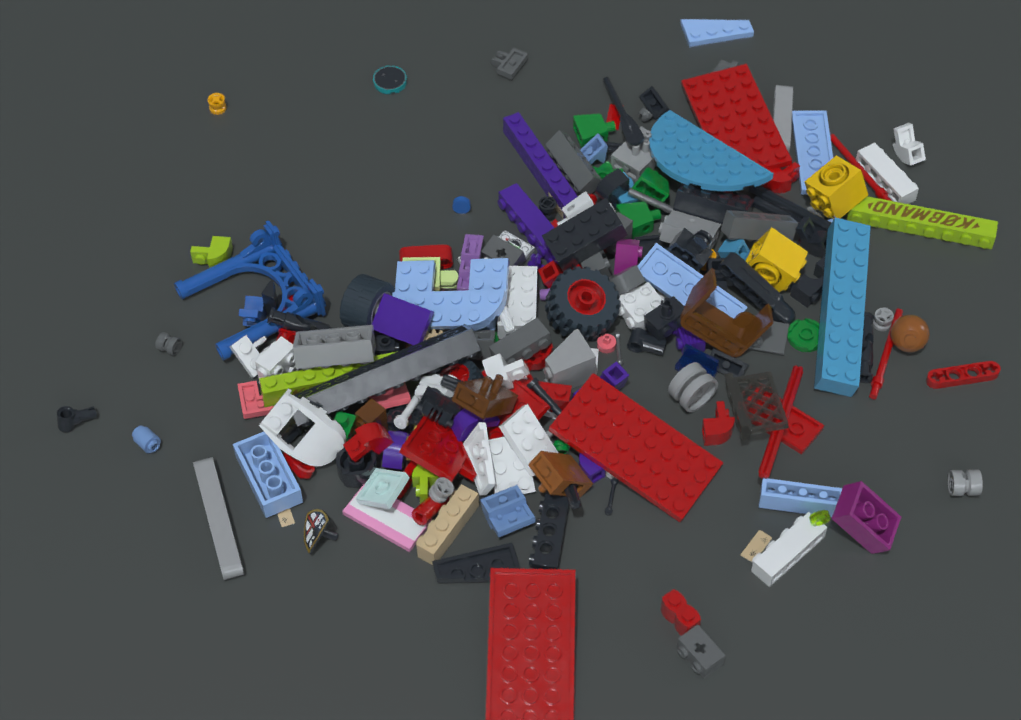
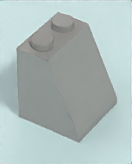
(570, 362)

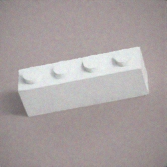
(887, 174)
(787, 550)

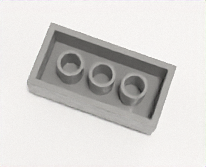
(334, 347)

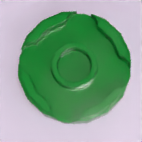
(804, 335)

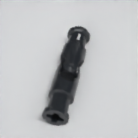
(293, 321)
(867, 349)

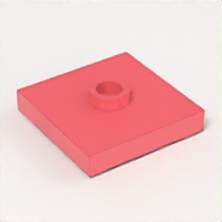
(393, 397)

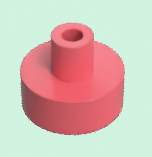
(606, 343)

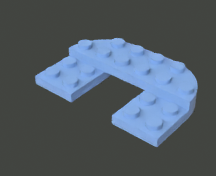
(454, 308)

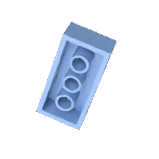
(267, 474)

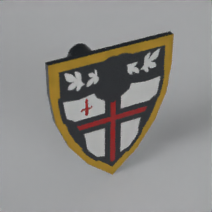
(315, 527)

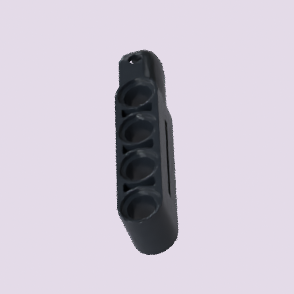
(756, 287)

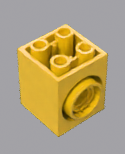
(836, 188)
(777, 259)

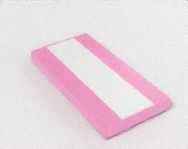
(392, 524)

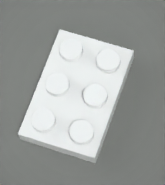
(526, 436)
(508, 468)

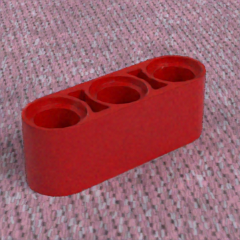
(442, 251)

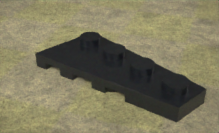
(475, 565)

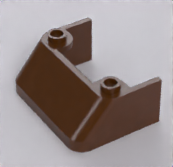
(717, 328)

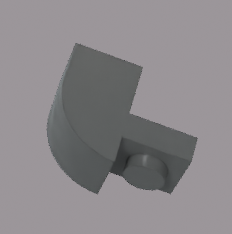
(627, 279)

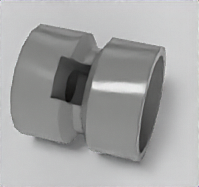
(967, 482)

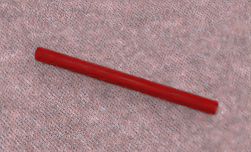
(776, 435)

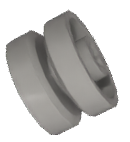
(693, 387)

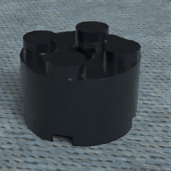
(355, 473)

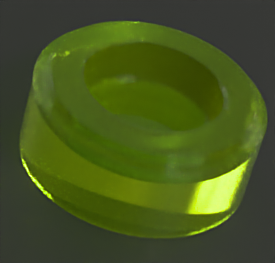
(820, 518)

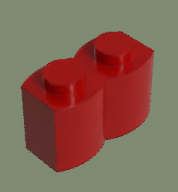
(677, 611)

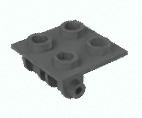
(773, 339)

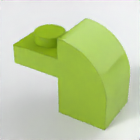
(219, 251)
(422, 480)

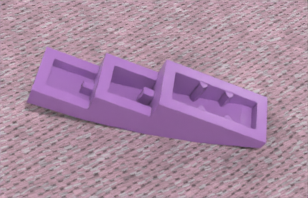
(471, 250)

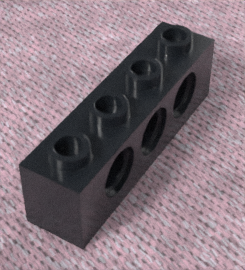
(551, 506)

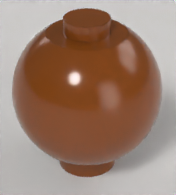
(910, 333)

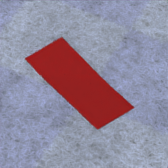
(613, 115)

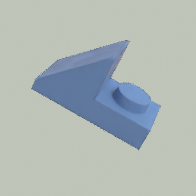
(595, 149)

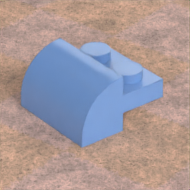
(507, 511)

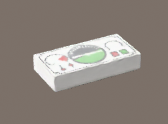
(515, 241)

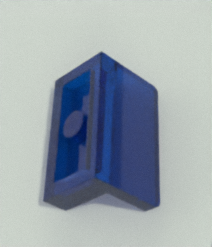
(692, 355)

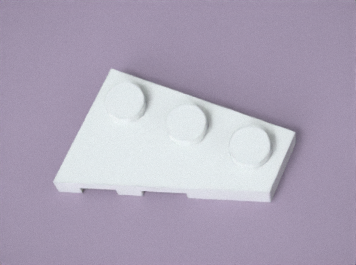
(479, 453)

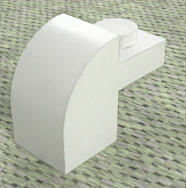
(906, 147)
(510, 372)

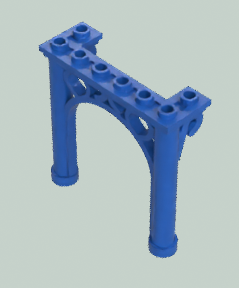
(264, 247)

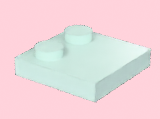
(382, 488)

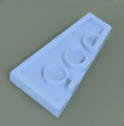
(713, 31)

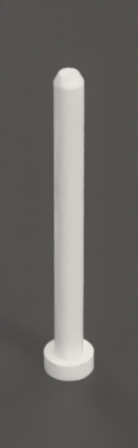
(401, 420)

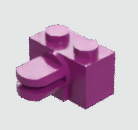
(627, 254)

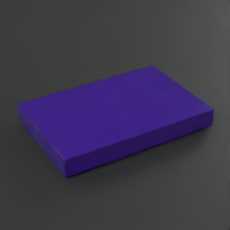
(402, 320)

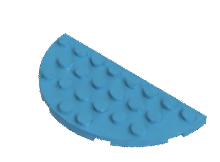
(701, 159)

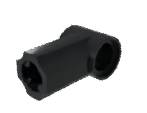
(642, 341)

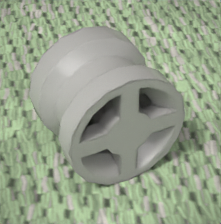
(886, 316)
(441, 490)

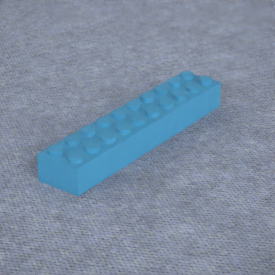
(842, 308)

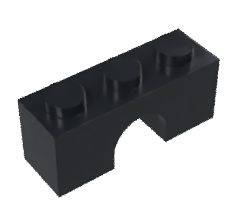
(809, 290)

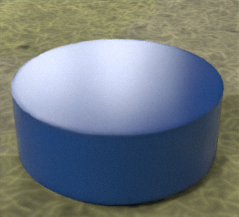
(461, 205)

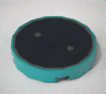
(390, 79)

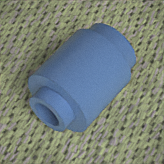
(146, 439)

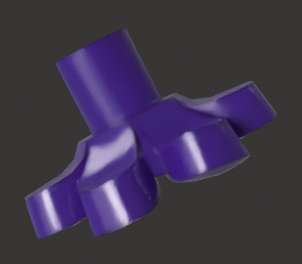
(535, 261)

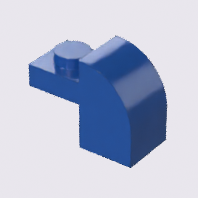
(253, 311)

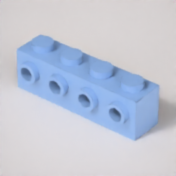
(797, 496)

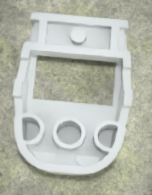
(320, 442)

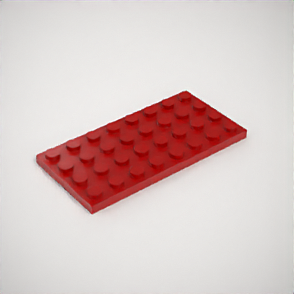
(734, 112)
(636, 447)
(531, 644)

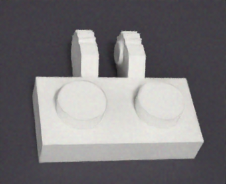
(247, 353)

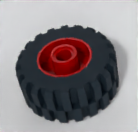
(583, 302)

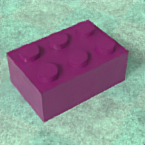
(866, 517)

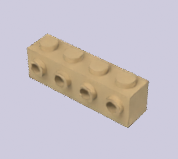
(448, 524)

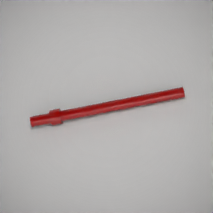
(880, 192)
(878, 380)

